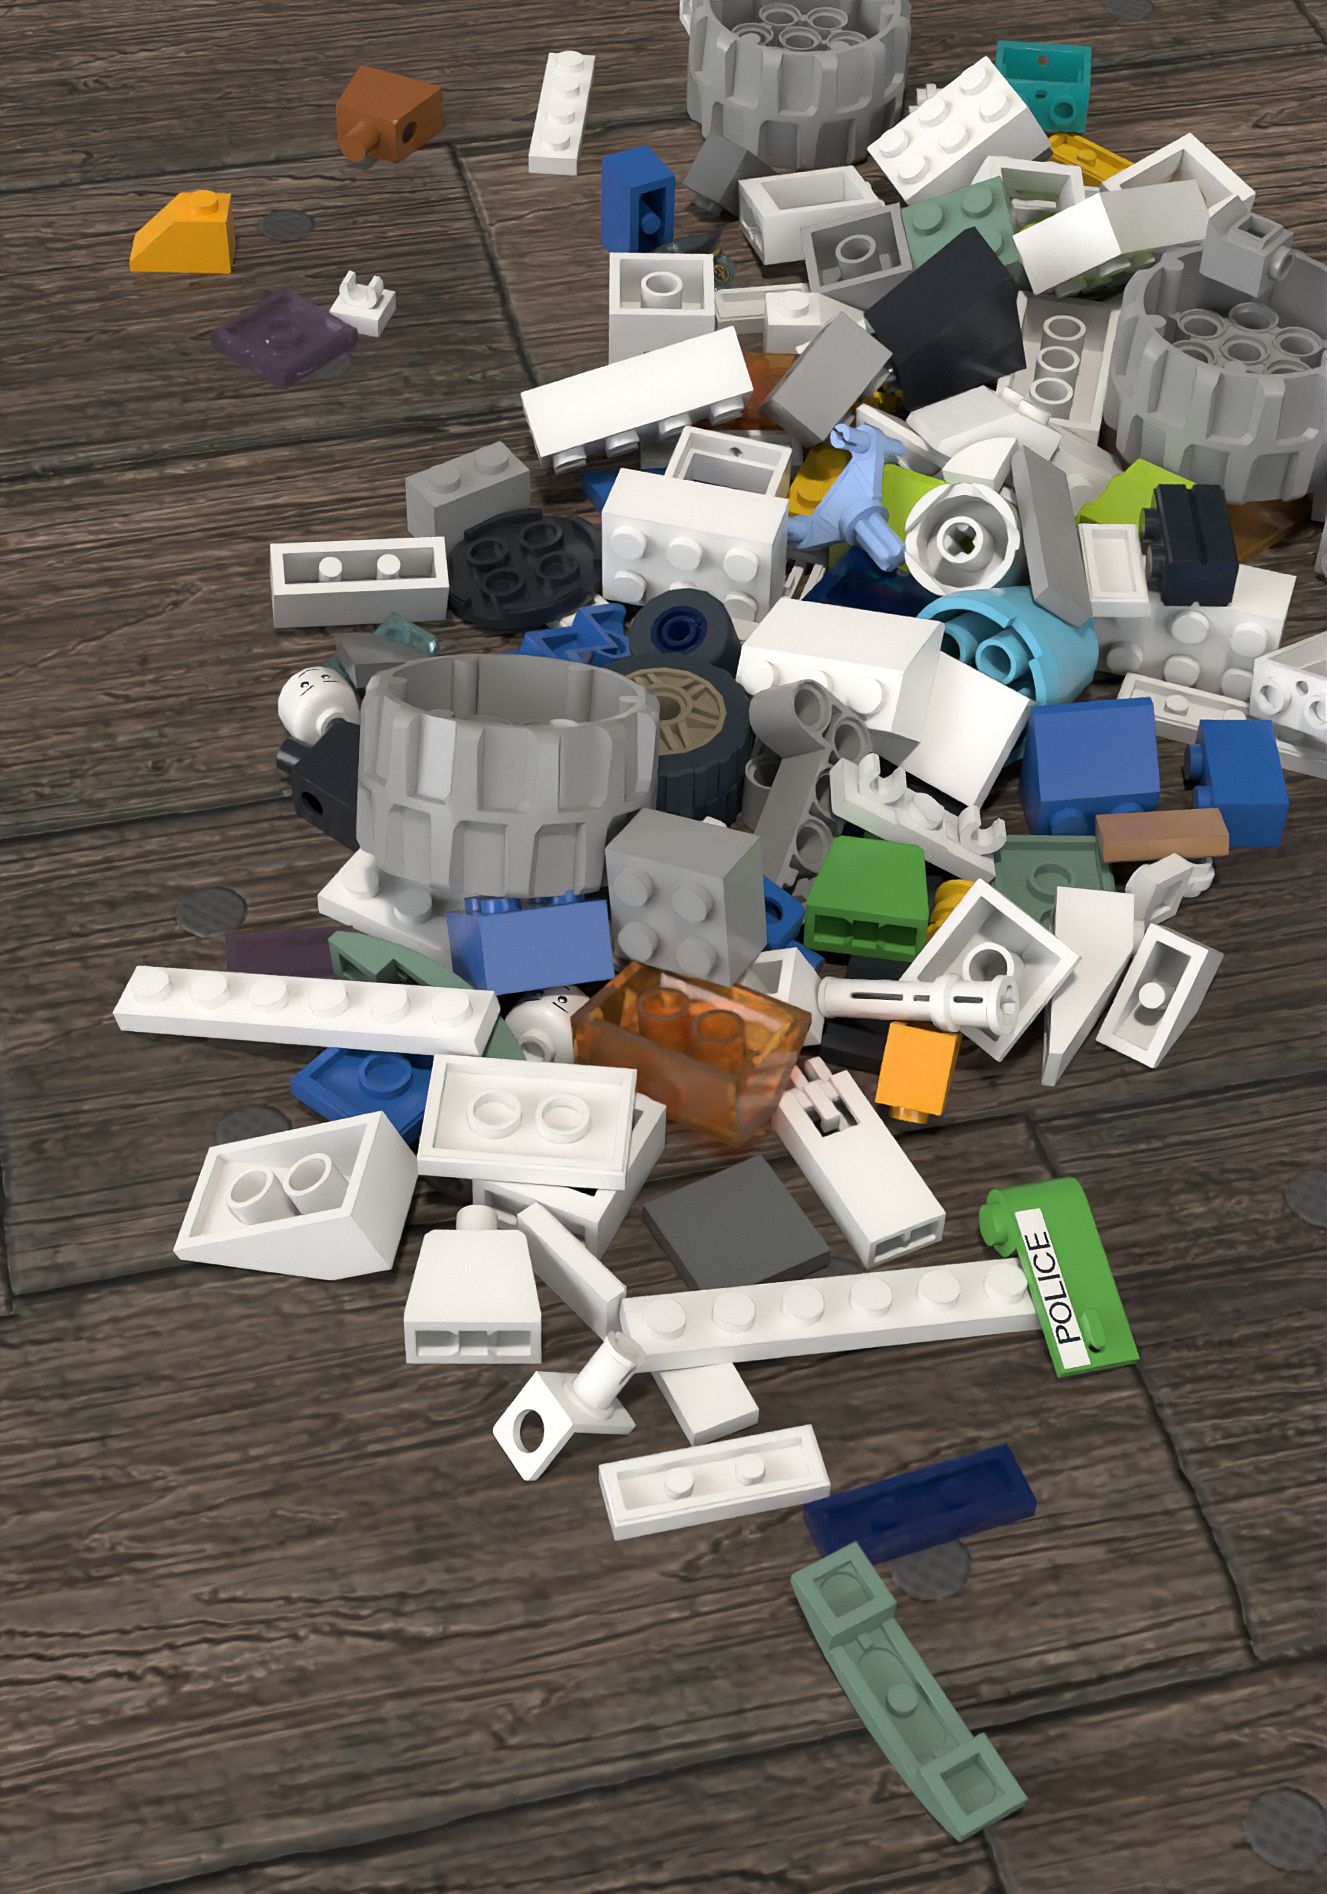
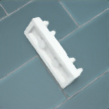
(915, 818)

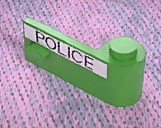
(1065, 1272)

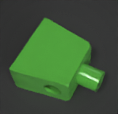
(869, 900)

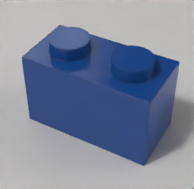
(636, 201)
(1242, 775)

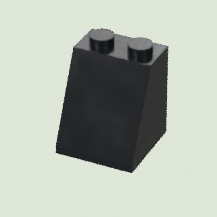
(949, 324)

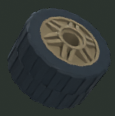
(702, 733)

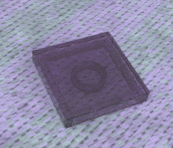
(284, 338)

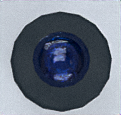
(688, 624)

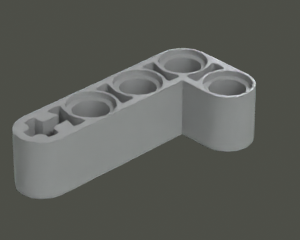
(810, 735)

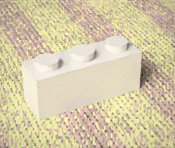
(358, 581)

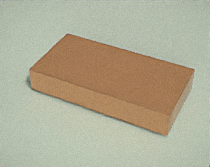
(1160, 834)

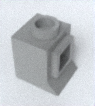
(1246, 249)

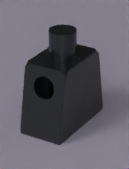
(326, 780)

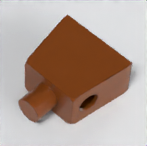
(387, 115)

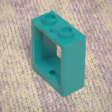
(1061, 80)

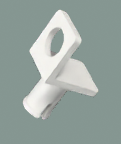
(572, 1404)

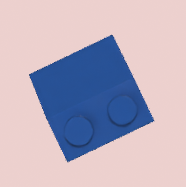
(1088, 764)

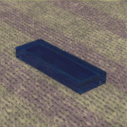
(923, 1506)

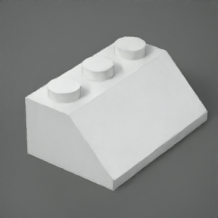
(865, 658)

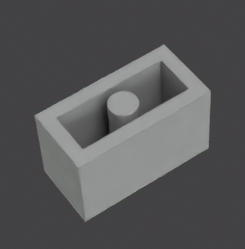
(465, 493)

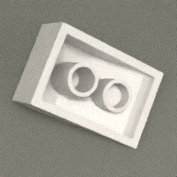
(304, 1200)

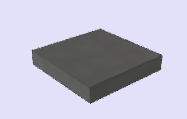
(736, 1229)

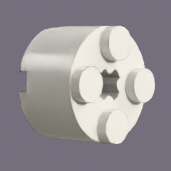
(940, 524)

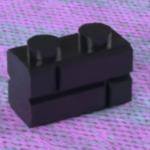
(1190, 545)

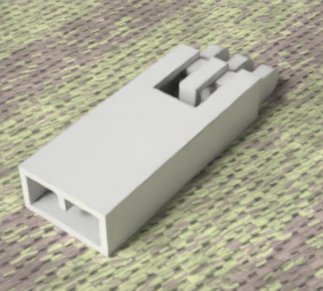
(859, 1169)

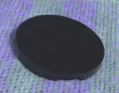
(524, 569)

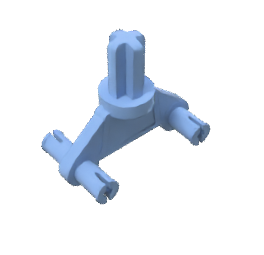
(853, 504)

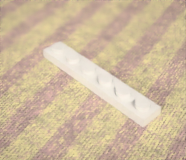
(308, 1011)
(829, 1314)

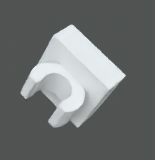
(364, 306)

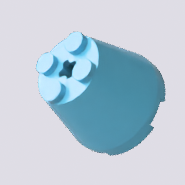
(1017, 645)

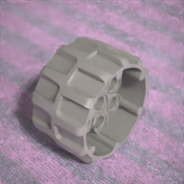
(799, 76)
(1223, 379)
(503, 771)

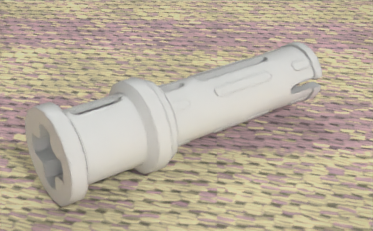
(945, 1002)

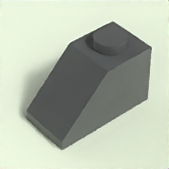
(717, 173)

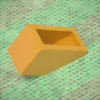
(188, 236)
(917, 1070)

